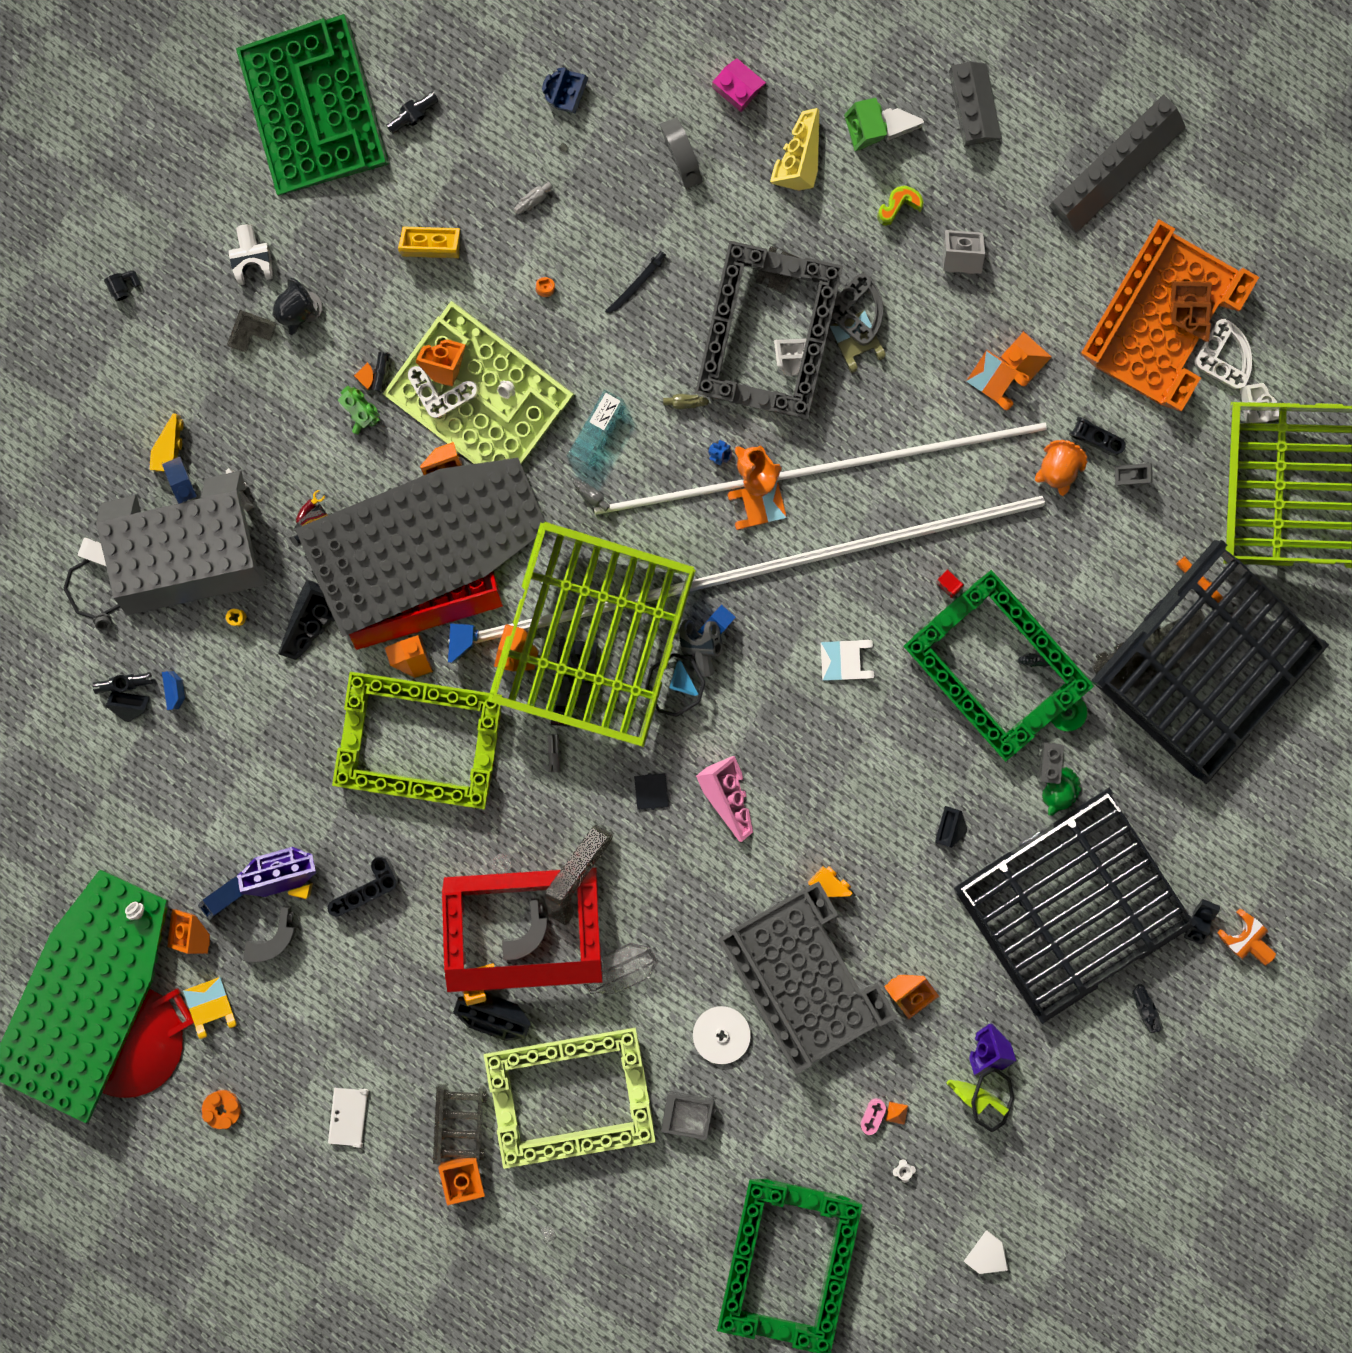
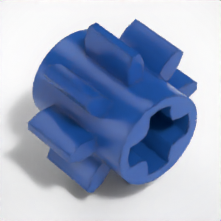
(720, 452)

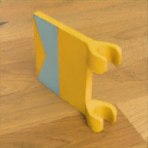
(208, 1003)

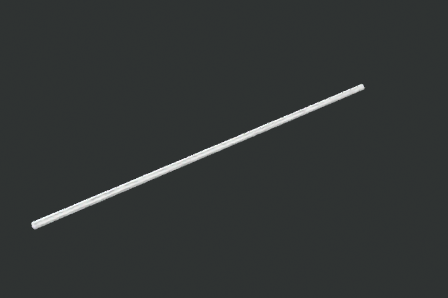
(795, 560)

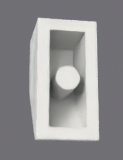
(900, 122)

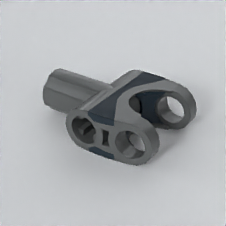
(701, 646)

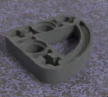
(845, 307)

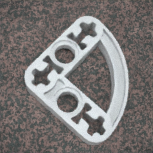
(1212, 355)

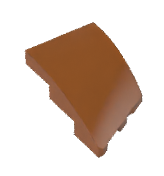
(1191, 307)

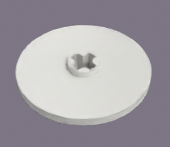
(732, 1024)

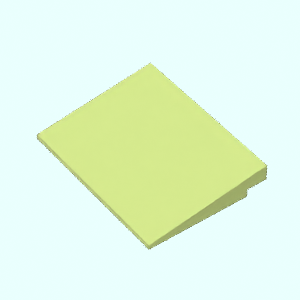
(488, 424)

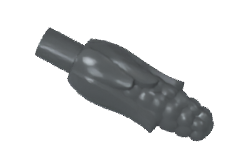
(591, 494)

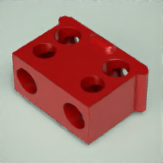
(949, 584)

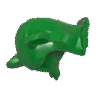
(1062, 795)

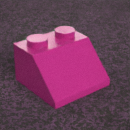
(737, 84)

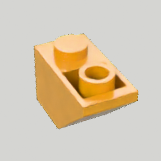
(830, 883)

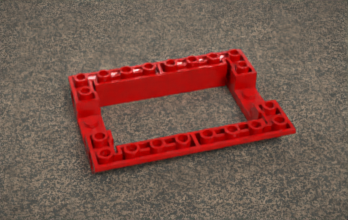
(518, 976)

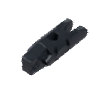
(1147, 1009)

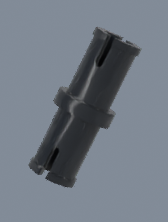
(381, 371)

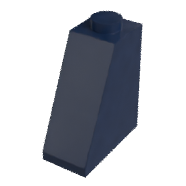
(179, 480)
(221, 898)

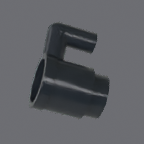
(117, 285)

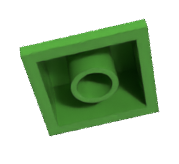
(865, 123)

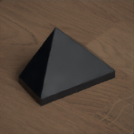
(127, 705)
(951, 827)

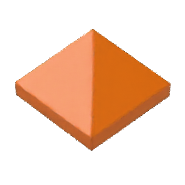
(896, 1113)

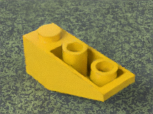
(168, 444)

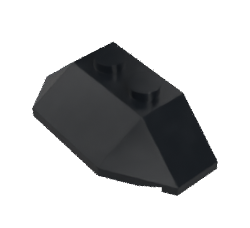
(494, 1017)

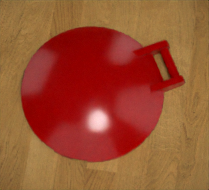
(151, 1047)

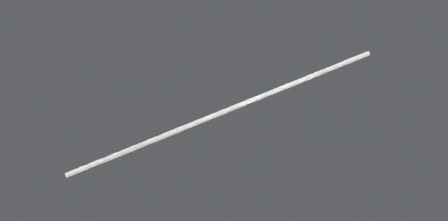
(828, 467)

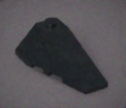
(307, 621)

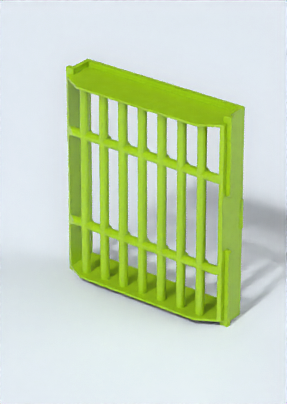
(1282, 427)
(616, 550)

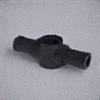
(412, 112)
(132, 682)

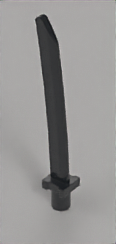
(655, 262)

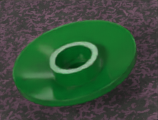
(1072, 722)

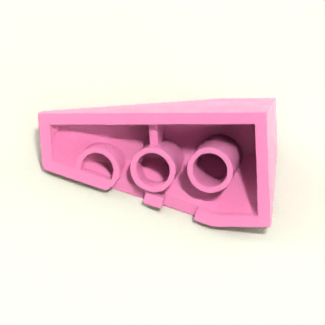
(723, 790)

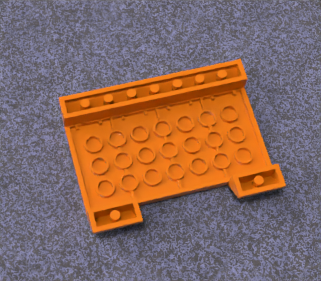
(1136, 331)

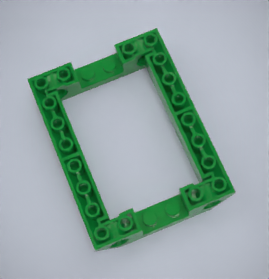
(1003, 742)
(802, 1336)

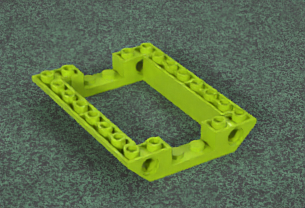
(347, 759)

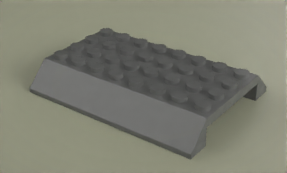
(179, 549)
(802, 979)

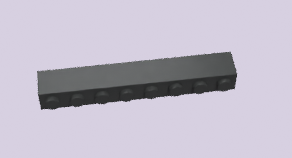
(1118, 164)

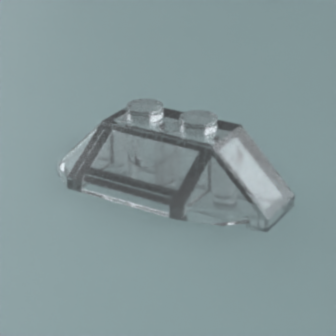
(624, 969)

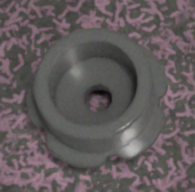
(102, 621)

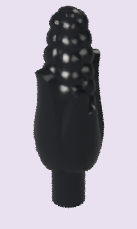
(1033, 659)

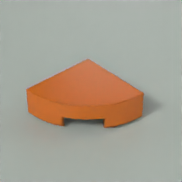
(365, 375)

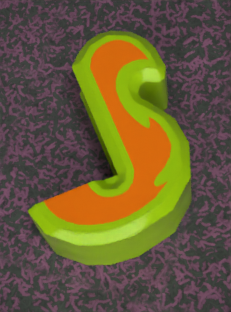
(897, 197)

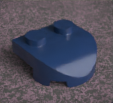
(564, 89)

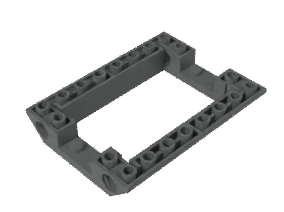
(807, 269)

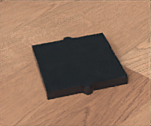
(651, 791)

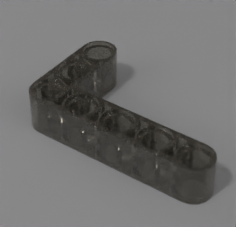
(572, 874)

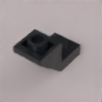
(1204, 915)

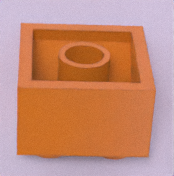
(461, 1180)

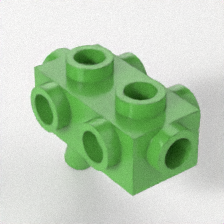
(362, 411)

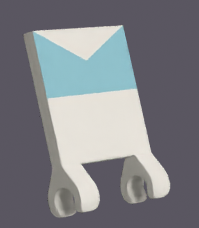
(842, 660)

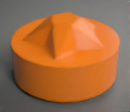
(545, 287)

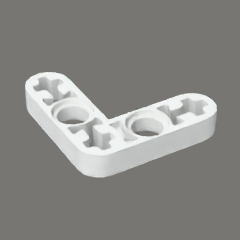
(435, 398)

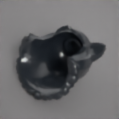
(293, 306)

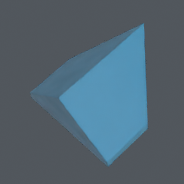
(682, 681)

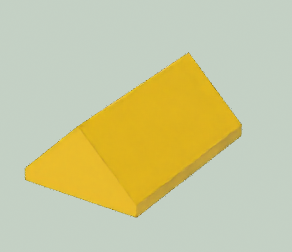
(429, 242)

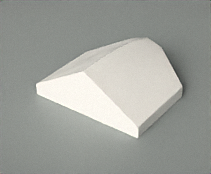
(789, 355)

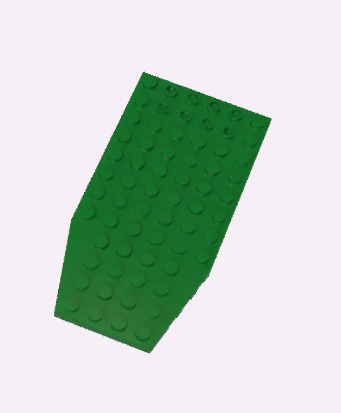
(83, 997)

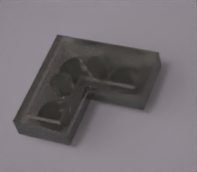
(248, 326)

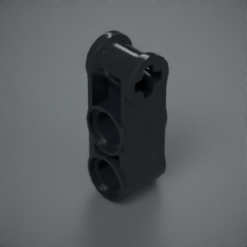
(1087, 436)

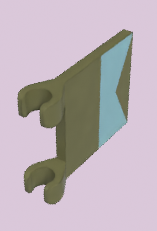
(849, 347)

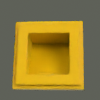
(301, 892)

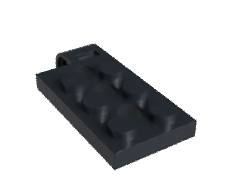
(566, 686)

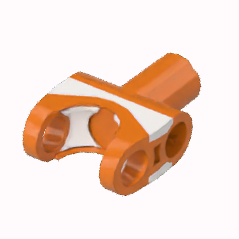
(1249, 940)

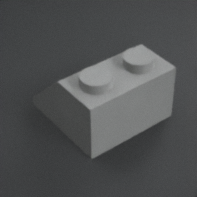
(963, 252)

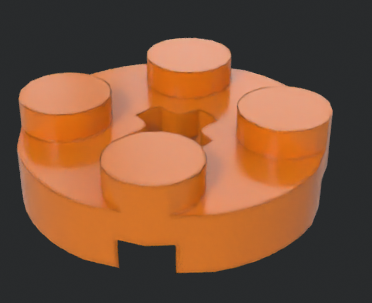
(231, 1105)

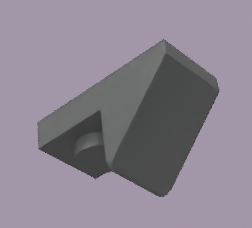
(1134, 474)

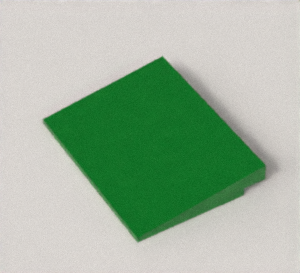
(312, 104)

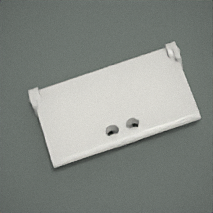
(350, 1110)

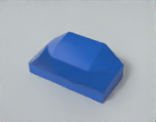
(173, 690)

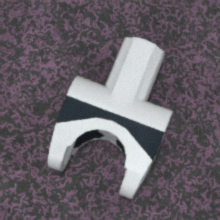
(249, 254)

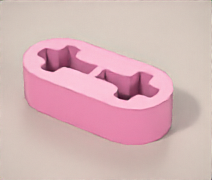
(869, 1114)

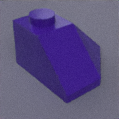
(991, 1051)

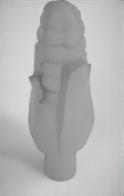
(533, 198)

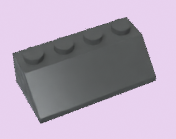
(974, 103)

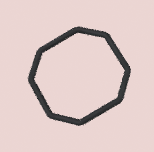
(70, 597)
(699, 675)
(976, 1093)

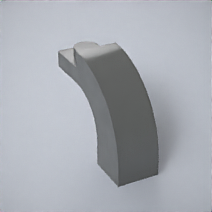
(682, 152)
(524, 945)
(265, 950)

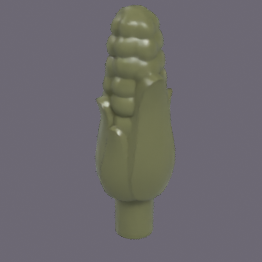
(684, 401)

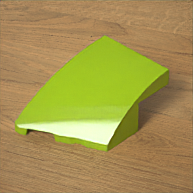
(966, 1092)

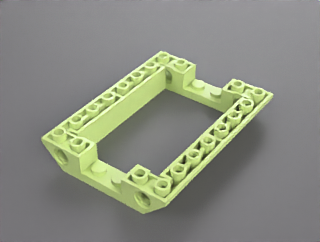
(518, 1152)

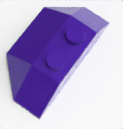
(276, 872)

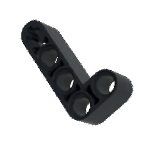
(362, 891)

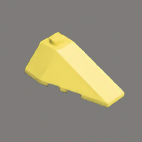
(800, 161)

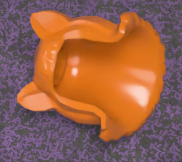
(1061, 465)
(757, 470)

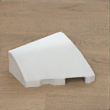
(1259, 394)

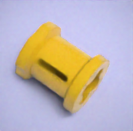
(241, 619)

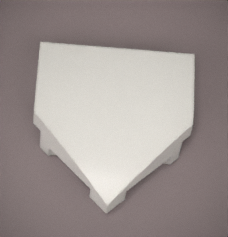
(987, 1255)

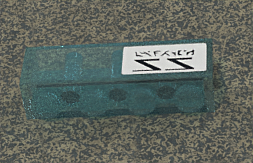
(596, 428)

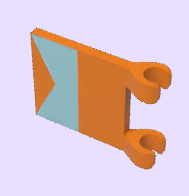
(993, 378)
(761, 508)

